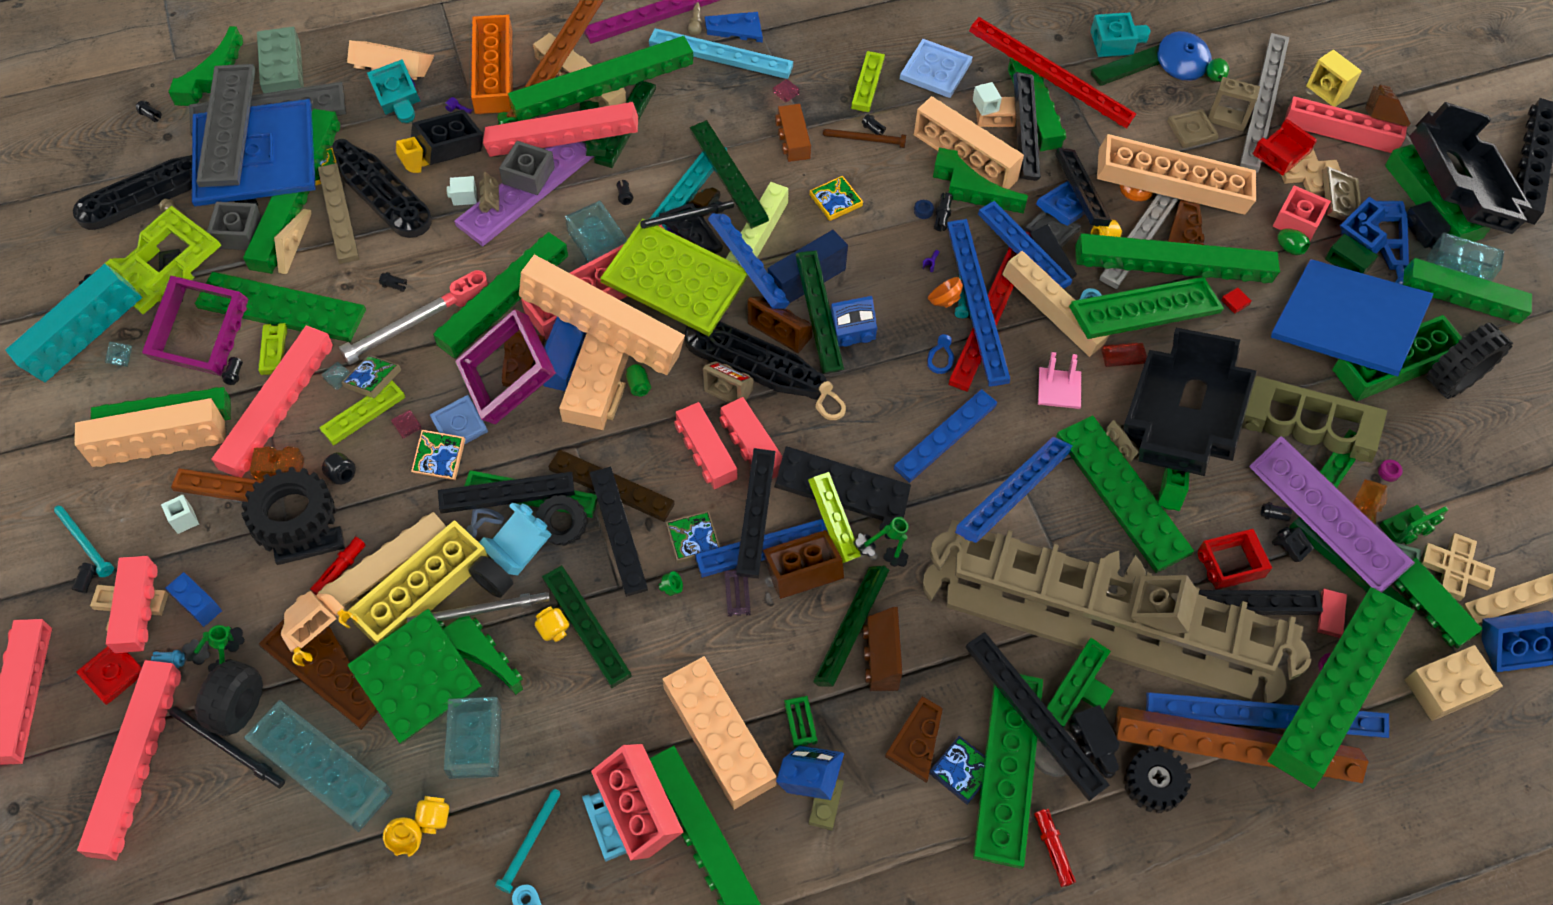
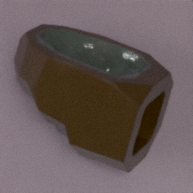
(705, 198)

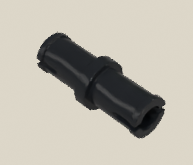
(943, 212)

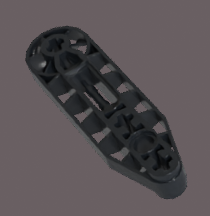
(134, 194)
(400, 209)
(757, 357)

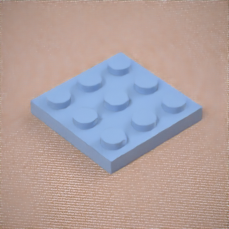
(936, 68)

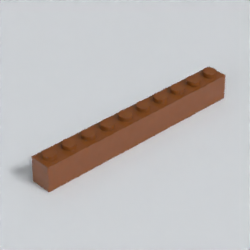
(1222, 741)

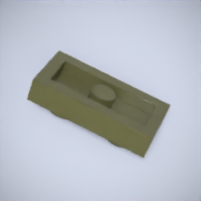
(825, 811)

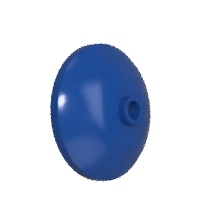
(1184, 55)

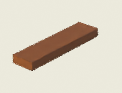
(212, 484)

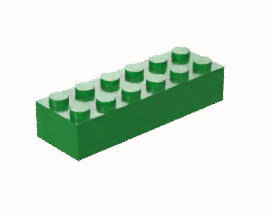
(1417, 183)
(1431, 342)

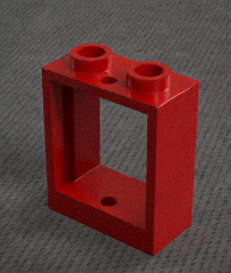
(1252, 549)

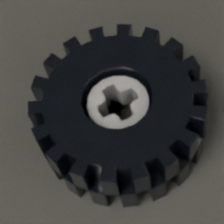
(1145, 788)

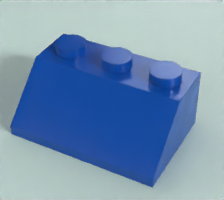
(563, 350)
(1519, 640)

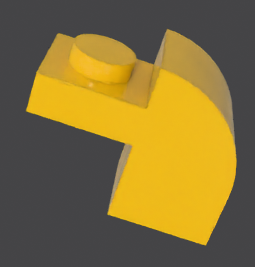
(411, 154)

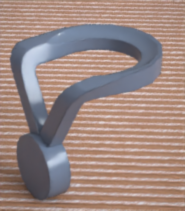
(472, 529)

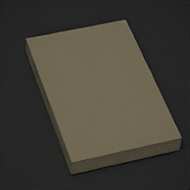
(1342, 192)

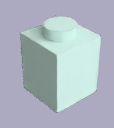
(987, 98)
(462, 190)
(180, 514)

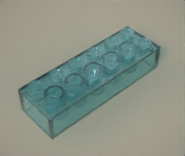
(319, 765)

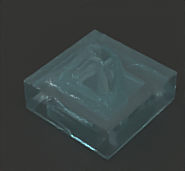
(118, 354)
(335, 375)

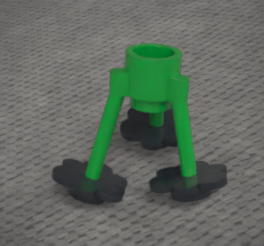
(894, 529)
(218, 638)

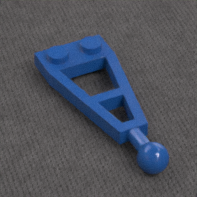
(1396, 212)

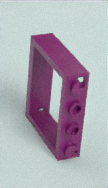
(166, 316)
(520, 389)

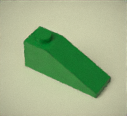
(1173, 489)

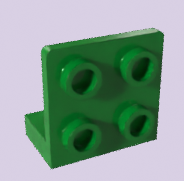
(1412, 523)

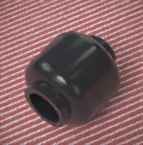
(338, 468)

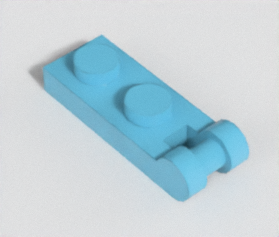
(604, 827)

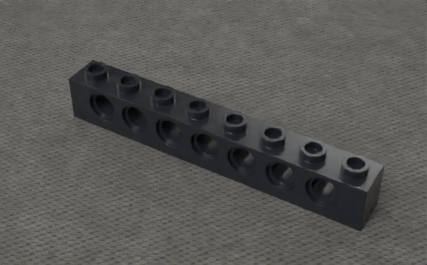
(1537, 158)

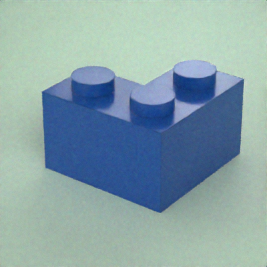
(1363, 225)

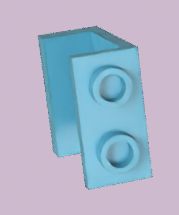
(517, 540)

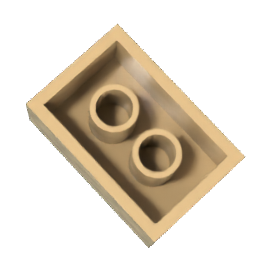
(1453, 682)

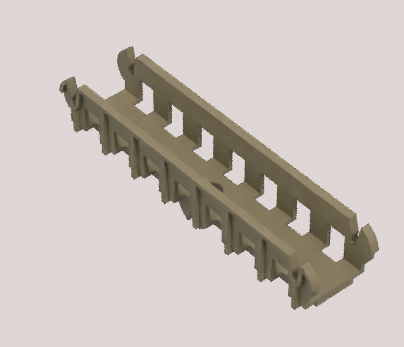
(1082, 589)

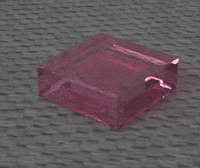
(786, 90)
(406, 424)

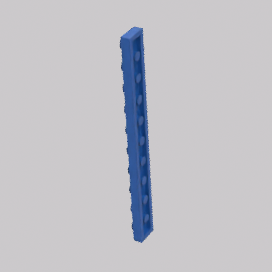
(978, 303)
(1013, 490)
(1253, 713)

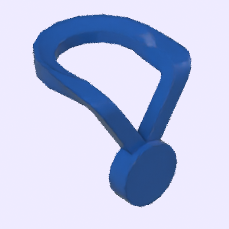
(943, 341)

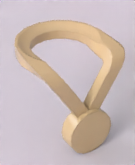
(825, 389)

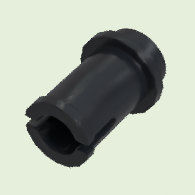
(144, 108)
(873, 125)
(625, 196)
(388, 280)
(232, 371)
(1271, 511)
(84, 577)

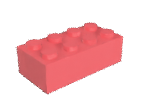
(636, 801)

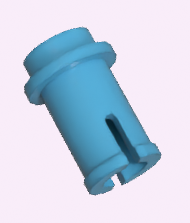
(175, 657)

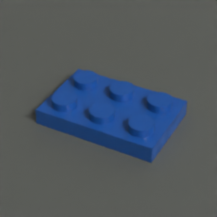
(1062, 204)

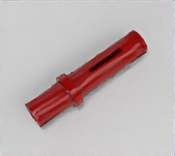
(343, 560)
(1055, 848)

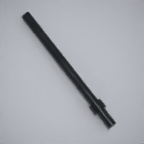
(715, 207)
(261, 770)

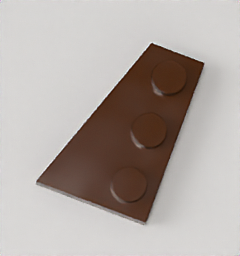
(1187, 224)
(517, 358)
(917, 739)

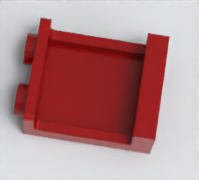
(1285, 147)

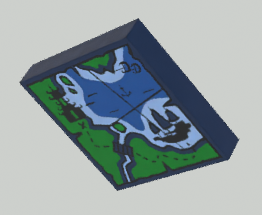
(960, 770)

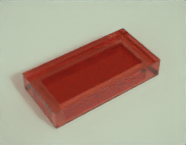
(1124, 354)

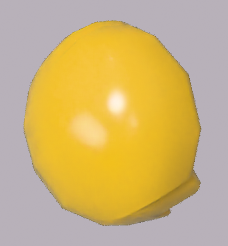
(402, 836)

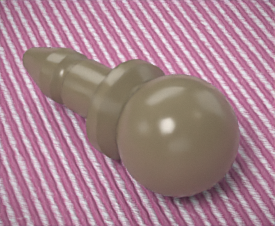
(694, 27)

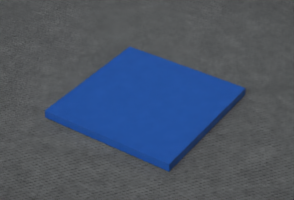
(275, 157)
(1353, 317)

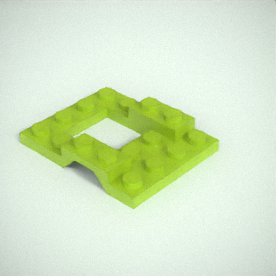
(146, 279)

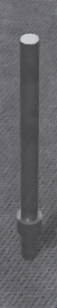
(524, 601)

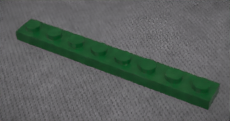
(729, 174)

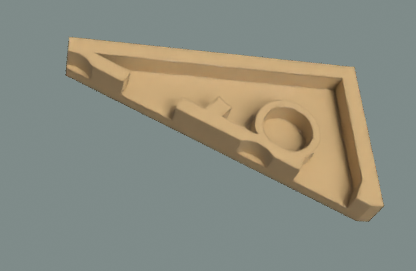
(289, 239)

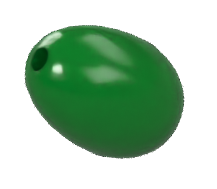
(1217, 69)
(1293, 241)

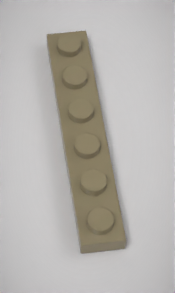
(338, 213)

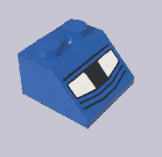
(854, 321)
(810, 772)

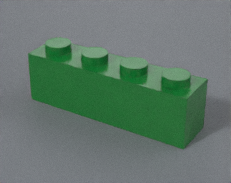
(1438, 605)

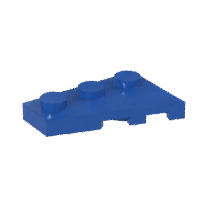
(740, 24)

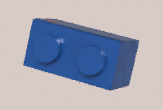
(193, 599)

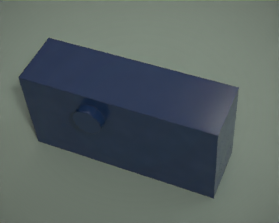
(832, 257)

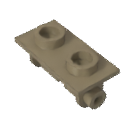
(489, 193)
(1127, 447)

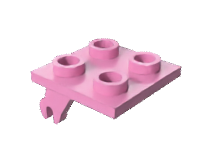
(1060, 387)

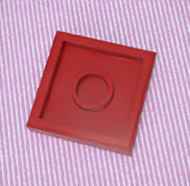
(110, 674)

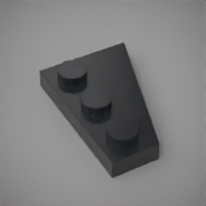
(694, 230)

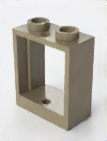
(1230, 117)

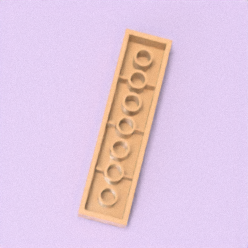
(1176, 174)
(600, 315)

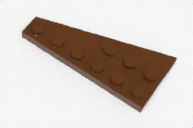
(325, 674)

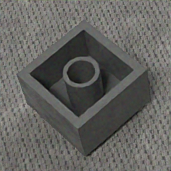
(527, 167)
(234, 224)

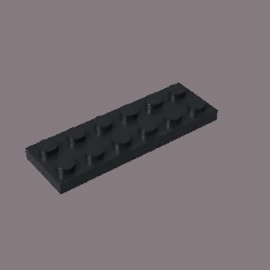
(856, 488)

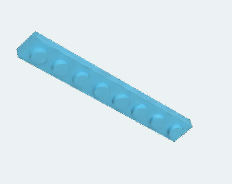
(729, 55)

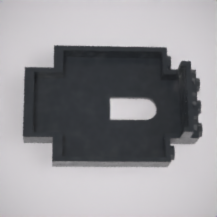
(1489, 190)
(1186, 436)

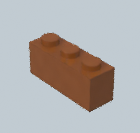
(793, 132)

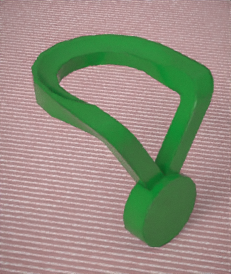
(502, 118)

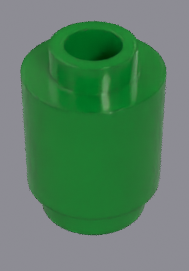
(638, 380)

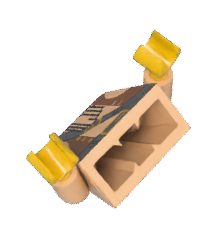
(307, 619)

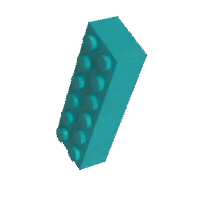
(73, 323)

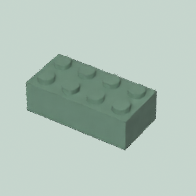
(279, 60)

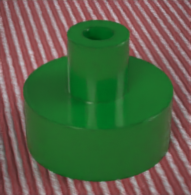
(671, 583)

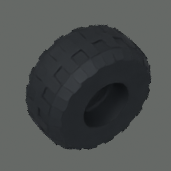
(228, 697)

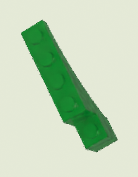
(190, 86)
(973, 188)
(480, 649)

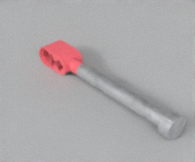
(460, 293)

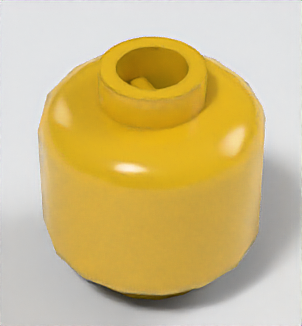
(1113, 230)
(551, 624)
(431, 814)

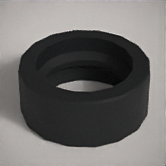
(491, 576)

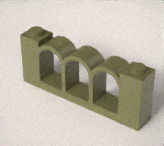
(1369, 418)

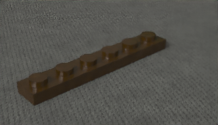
(630, 492)

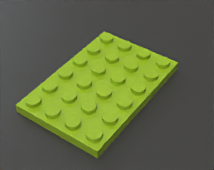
(675, 277)

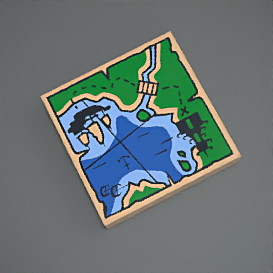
(438, 455)

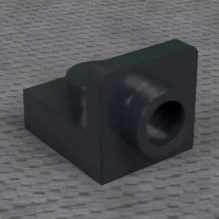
(1294, 543)

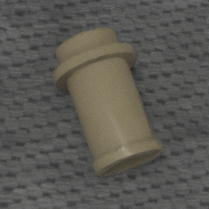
(166, 203)

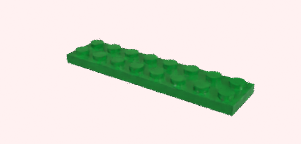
(283, 305)
(1145, 307)
(1125, 495)
(1006, 783)

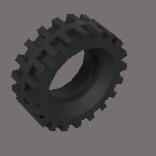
(1469, 360)
(297, 531)

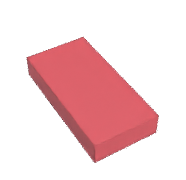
(1333, 616)

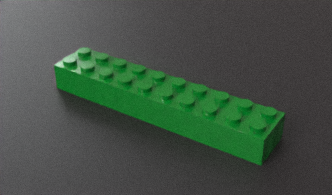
(1341, 688)

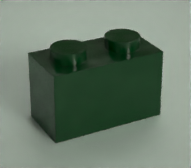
(1351, 255)

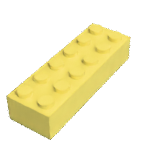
(418, 583)

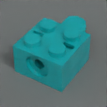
(1117, 34)
(397, 90)

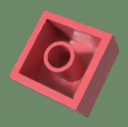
(1302, 212)

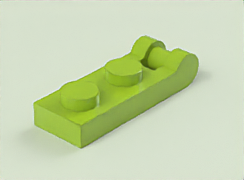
(272, 347)

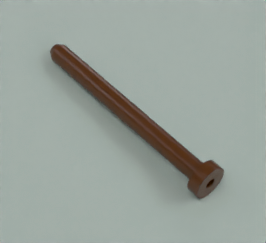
(866, 137)

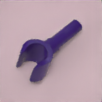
(452, 104)
(931, 261)

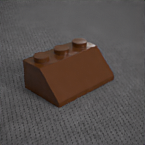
(1386, 106)
(779, 324)
(803, 564)
(883, 651)

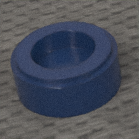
(923, 209)

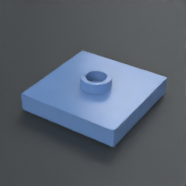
(460, 420)

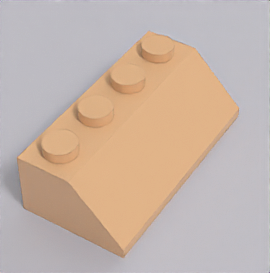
(376, 55)

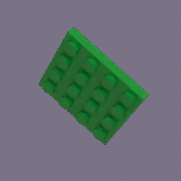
(414, 675)

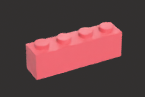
(747, 431)
(706, 446)
(131, 604)

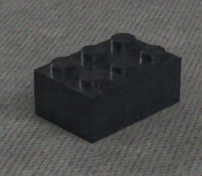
(447, 136)

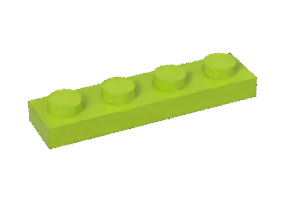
(868, 81)
(361, 413)
(834, 516)

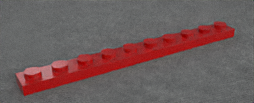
(1052, 72)
(970, 357)

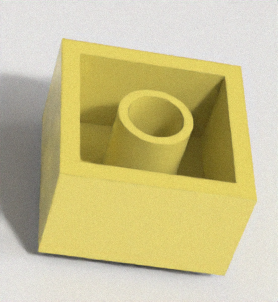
(1333, 78)

